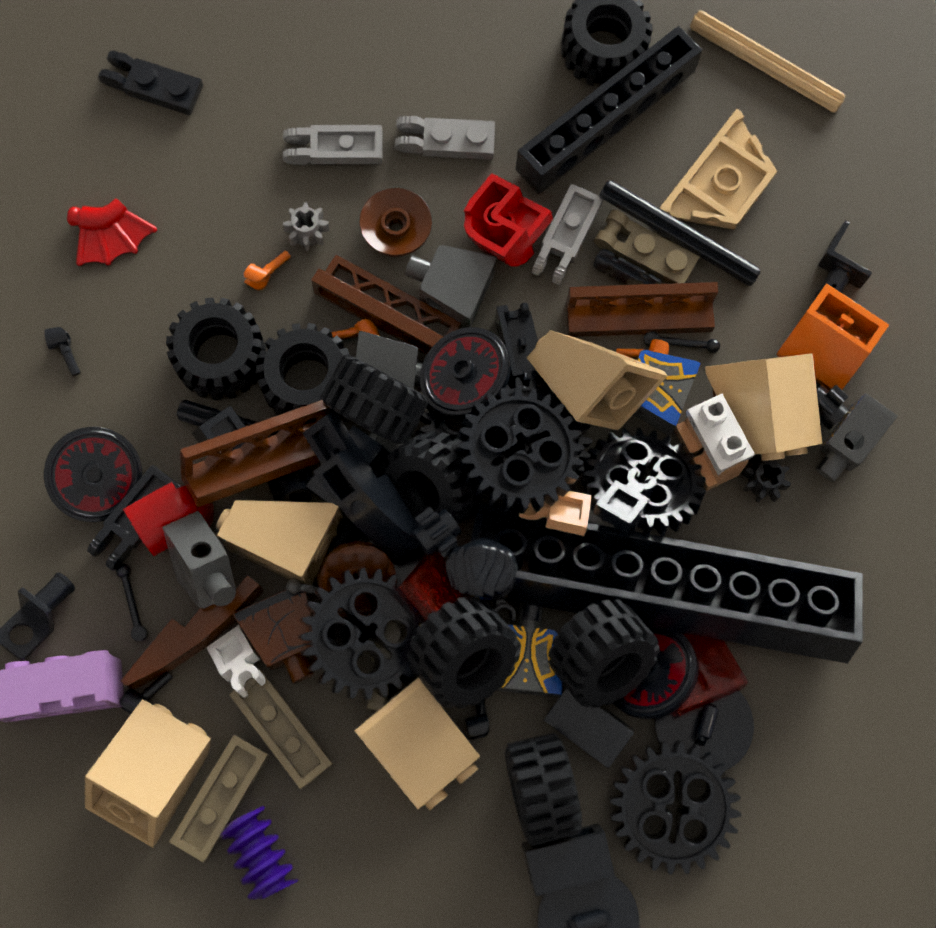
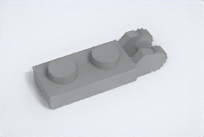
(447, 137)
(334, 144)
(568, 230)

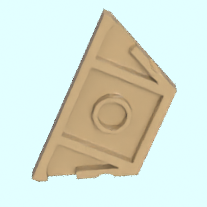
(723, 179)

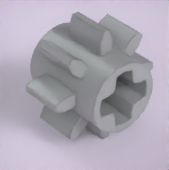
(306, 236)

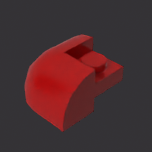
(504, 221)
(161, 509)

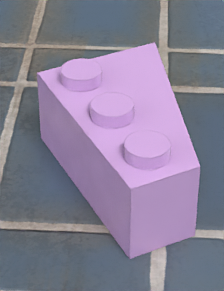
(60, 686)

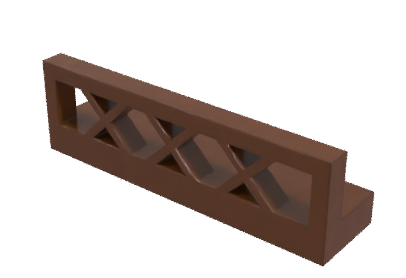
(641, 309)
(381, 314)
(255, 461)

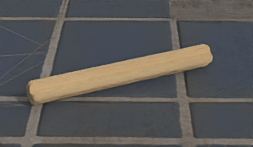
(767, 61)

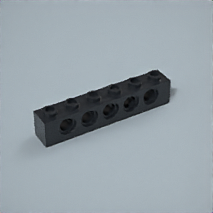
(608, 110)

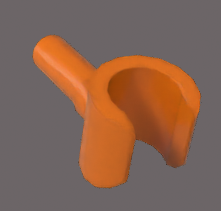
(258, 277)
(364, 325)
(655, 346)

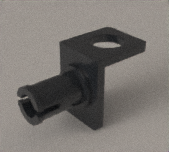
(840, 268)
(36, 614)

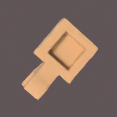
(566, 515)

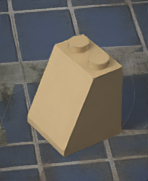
(592, 380)
(772, 403)
(280, 535)
(419, 745)
(146, 771)

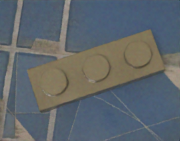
(282, 731)
(219, 798)

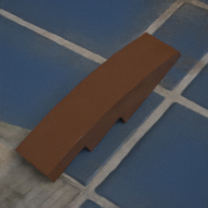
(179, 643)

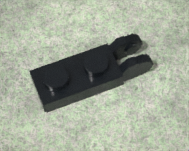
(152, 83)
(119, 524)

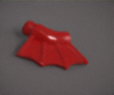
(107, 232)

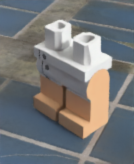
(715, 431)

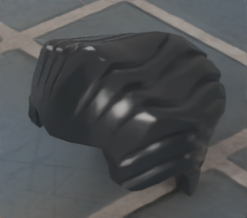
(482, 570)

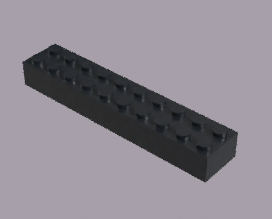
(684, 585)

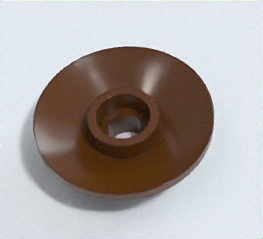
(393, 207)

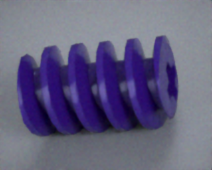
(257, 855)

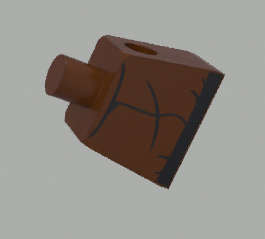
(274, 631)

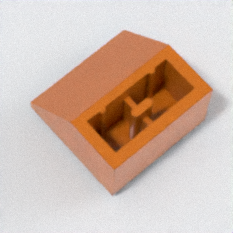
(837, 335)

